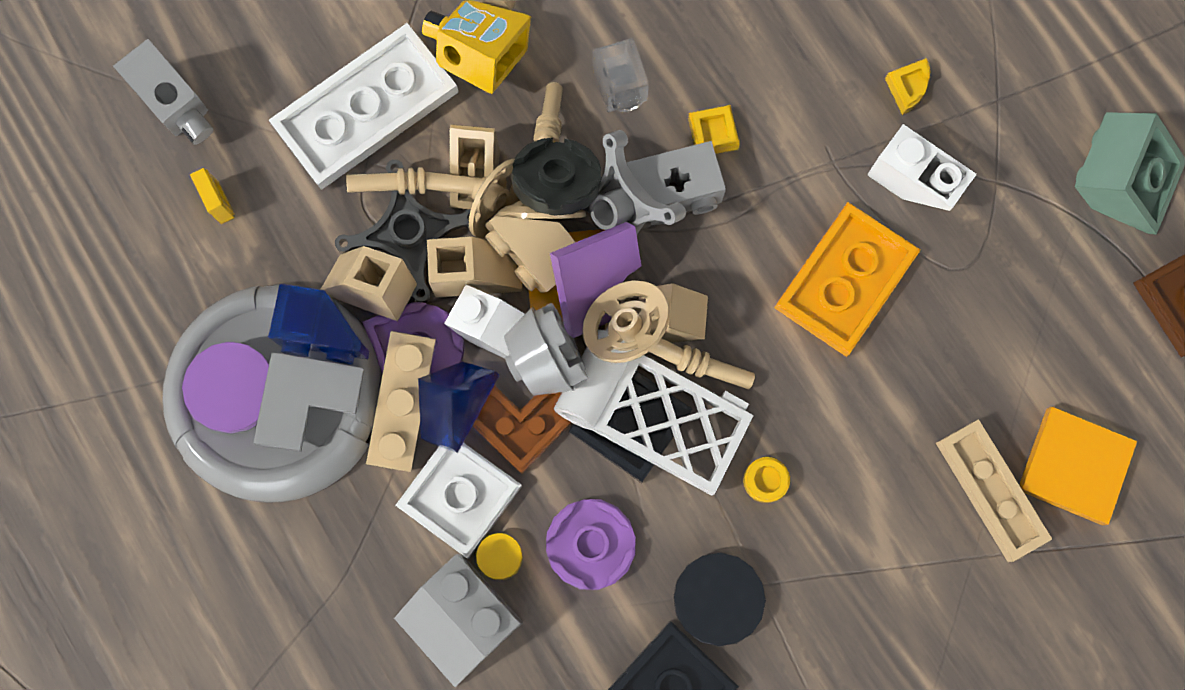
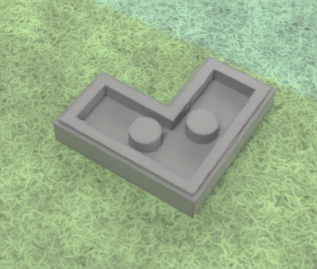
(294, 387)

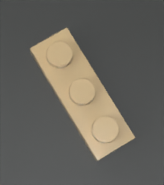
(397, 408)
(993, 491)

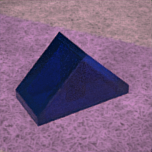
(452, 402)

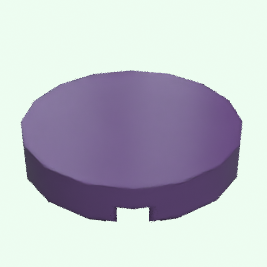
(226, 387)
(590, 544)

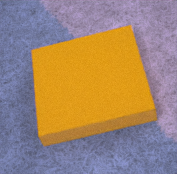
(1077, 466)

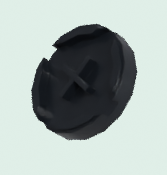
(719, 599)

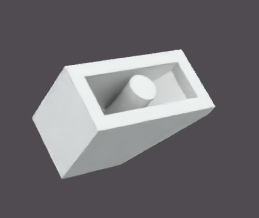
(483, 320)

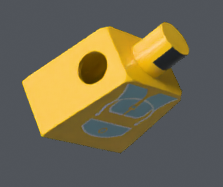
(479, 42)

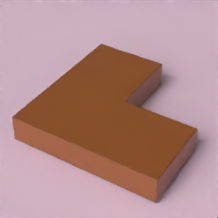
(522, 433)

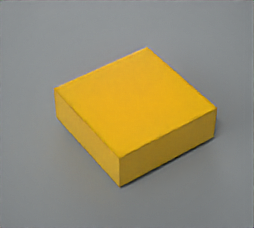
(715, 126)
(212, 195)

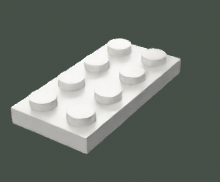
(364, 106)

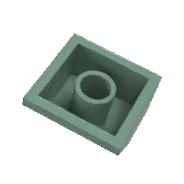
(1131, 170)

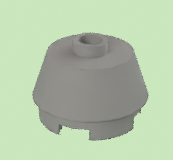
(543, 353)

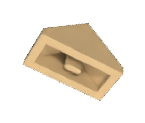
(472, 154)

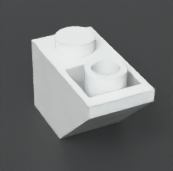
(920, 171)

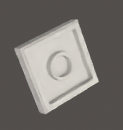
(459, 497)

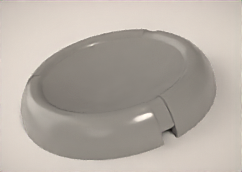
(232, 461)

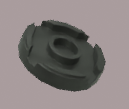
(556, 176)

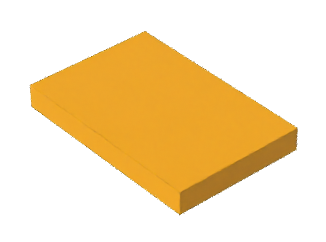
(847, 279)

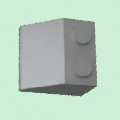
(457, 619)

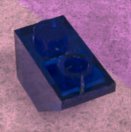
(313, 322)

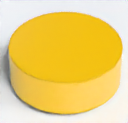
(766, 480)
(499, 556)

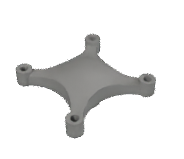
(621, 195)

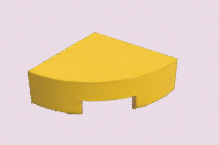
(909, 84)

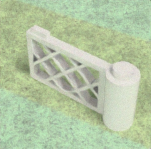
(599, 396)

